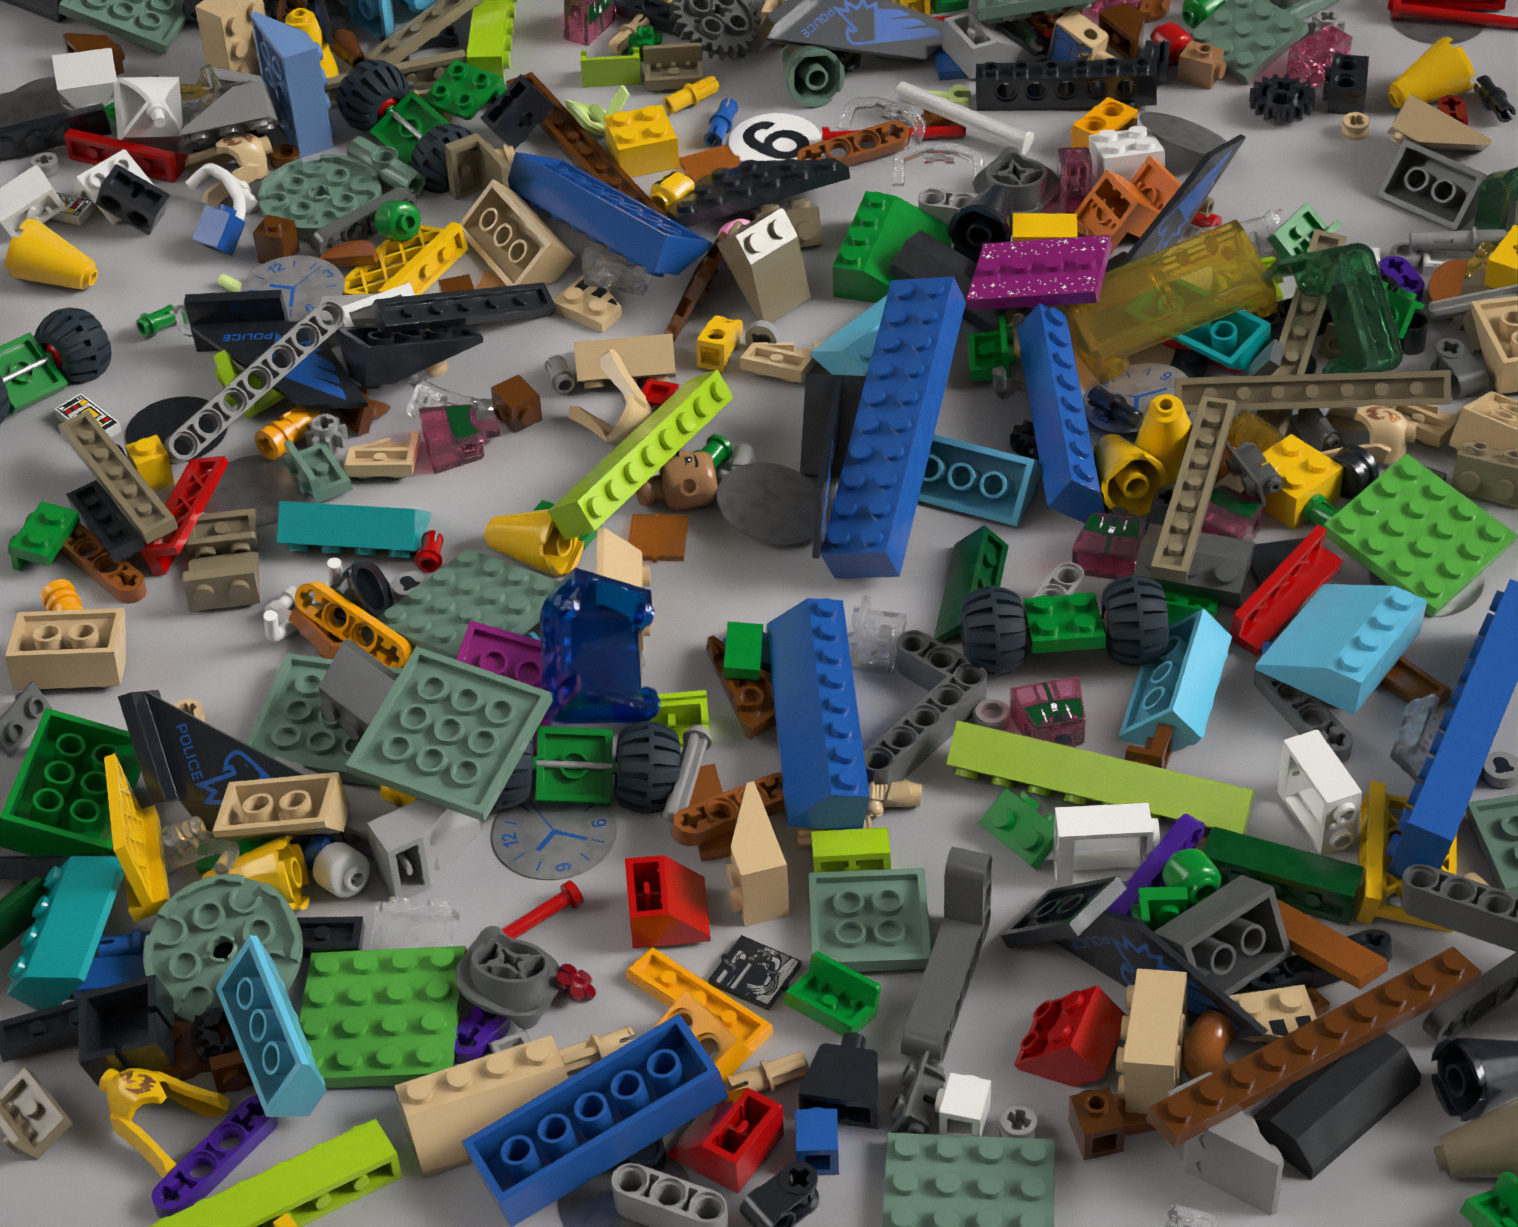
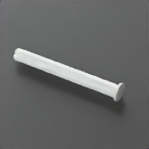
(965, 117)

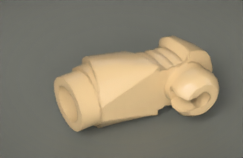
(892, 795)

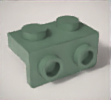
(316, 471)

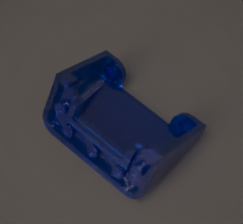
(593, 651)

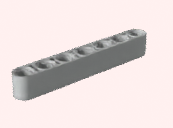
(268, 374)

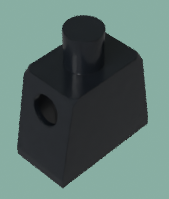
(844, 1080)

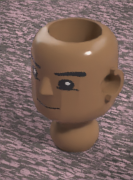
(683, 481)

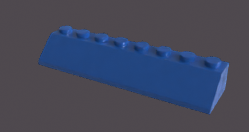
(605, 215)
(1059, 414)
(817, 717)

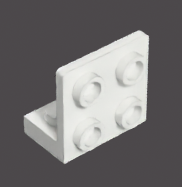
(89, 182)
(28, 198)

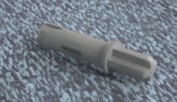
(1459, 239)

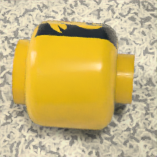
(670, 189)

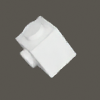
(963, 1105)

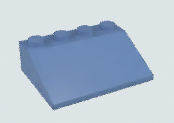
(293, 67)

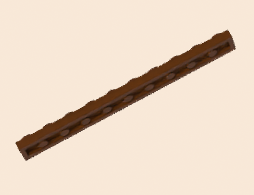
(584, 149)
(1311, 1046)

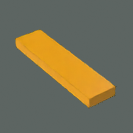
(668, 982)

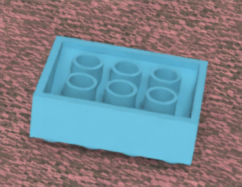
(1345, 642)

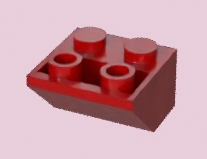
(665, 902)
(1072, 1038)
(731, 1138)

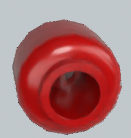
(1176, 35)

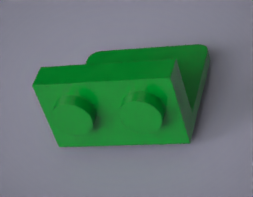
(464, 90)

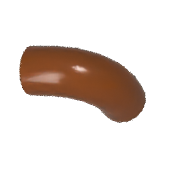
(1207, 1043)

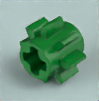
(644, 37)

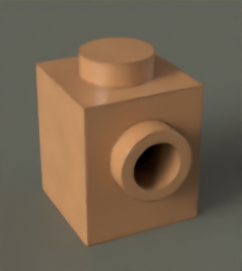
(1201, 64)

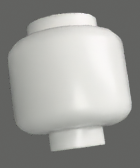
(341, 869)

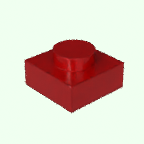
(658, 391)

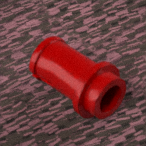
(429, 556)

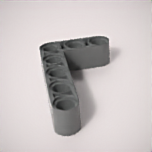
(953, 694)
(1461, 905)
(953, 955)

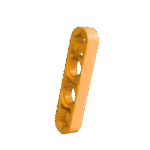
(356, 620)

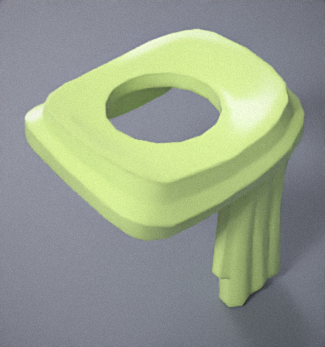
(583, 112)

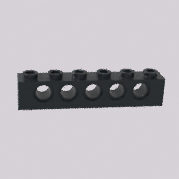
(1065, 83)

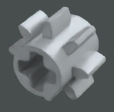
(1323, 19)
(328, 430)

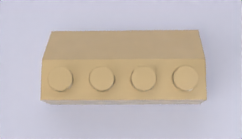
(514, 238)
(468, 1097)

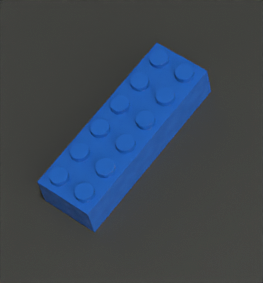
(595, 1119)

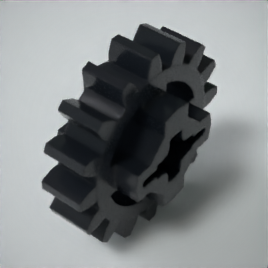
(1282, 98)

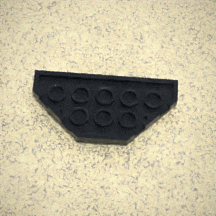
(753, 185)

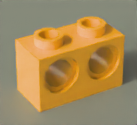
(1106, 116)
(710, 1033)

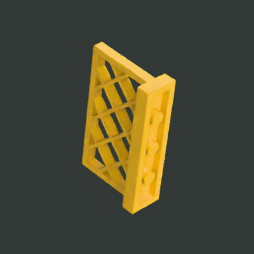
(425, 267)
(1373, 844)
(136, 845)

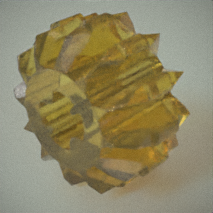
(1253, 429)

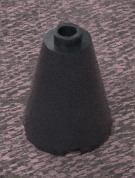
(982, 221)
(1475, 1075)

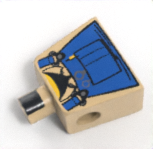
(1077, 38)

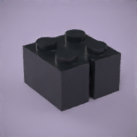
(126, 1027)

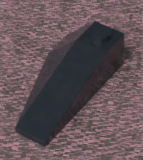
(391, 357)

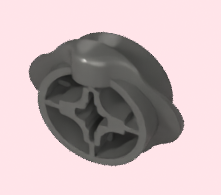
(1025, 178)
(508, 977)

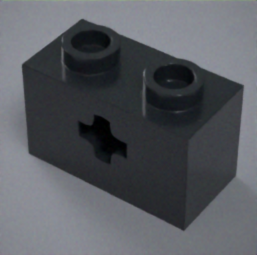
(517, 112)

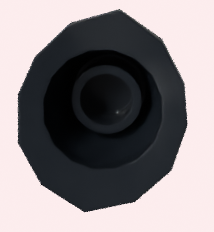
(365, 587)

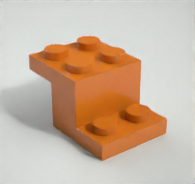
(1127, 205)

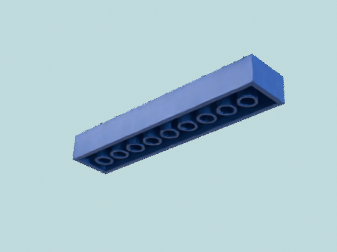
(894, 429)
(1464, 745)

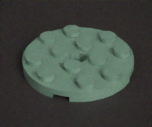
(334, 181)
(214, 913)

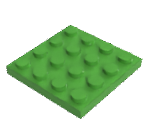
(1419, 533)
(382, 1014)

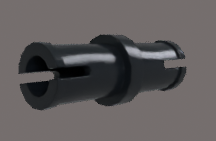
(1494, 99)

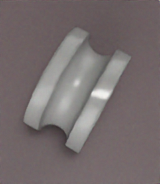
(47, 162)
(1015, 1114)

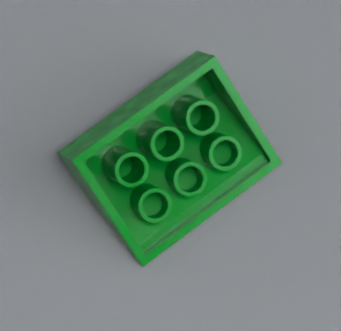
(873, 243)
(62, 788)

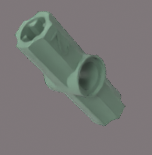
(388, 166)

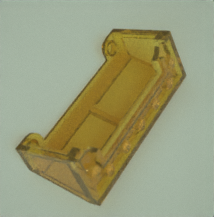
(1168, 297)

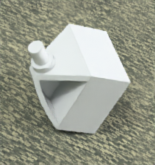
(85, 78)
(148, 110)

